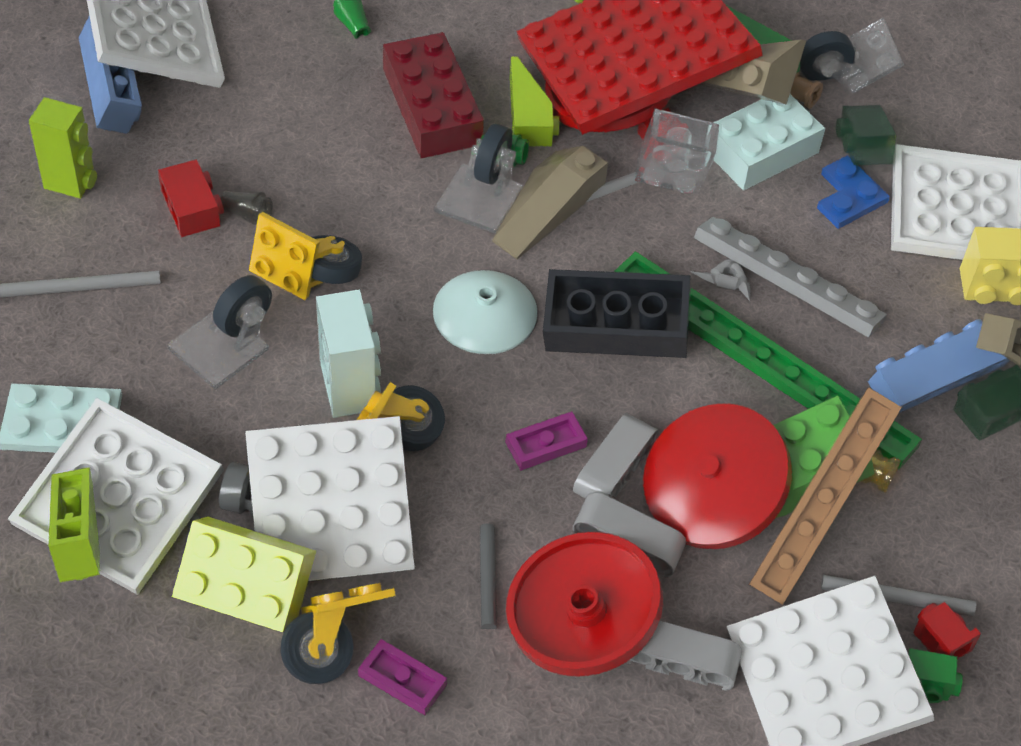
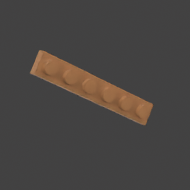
(825, 495)

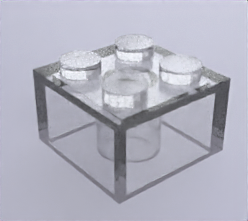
(677, 152)

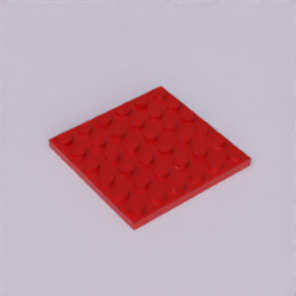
(633, 53)

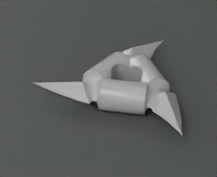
(719, 276)

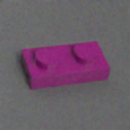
(546, 440)
(402, 677)

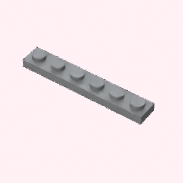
(790, 276)

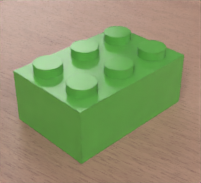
(808, 442)

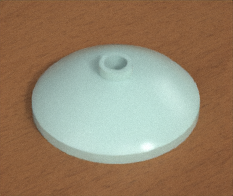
(482, 323)

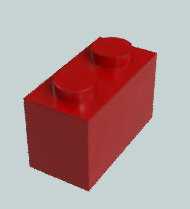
(190, 197)

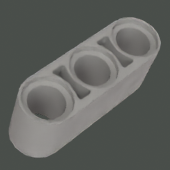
(616, 457)
(655, 539)
(691, 654)

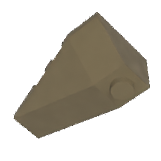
(549, 197)

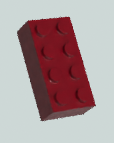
(432, 95)

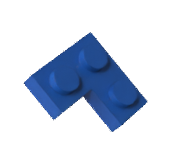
(855, 195)

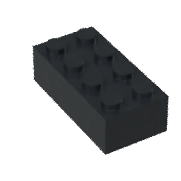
(617, 313)

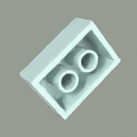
(766, 140)
(347, 351)

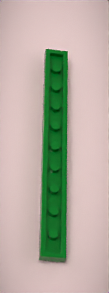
(772, 361)

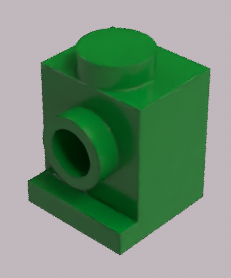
(936, 674)

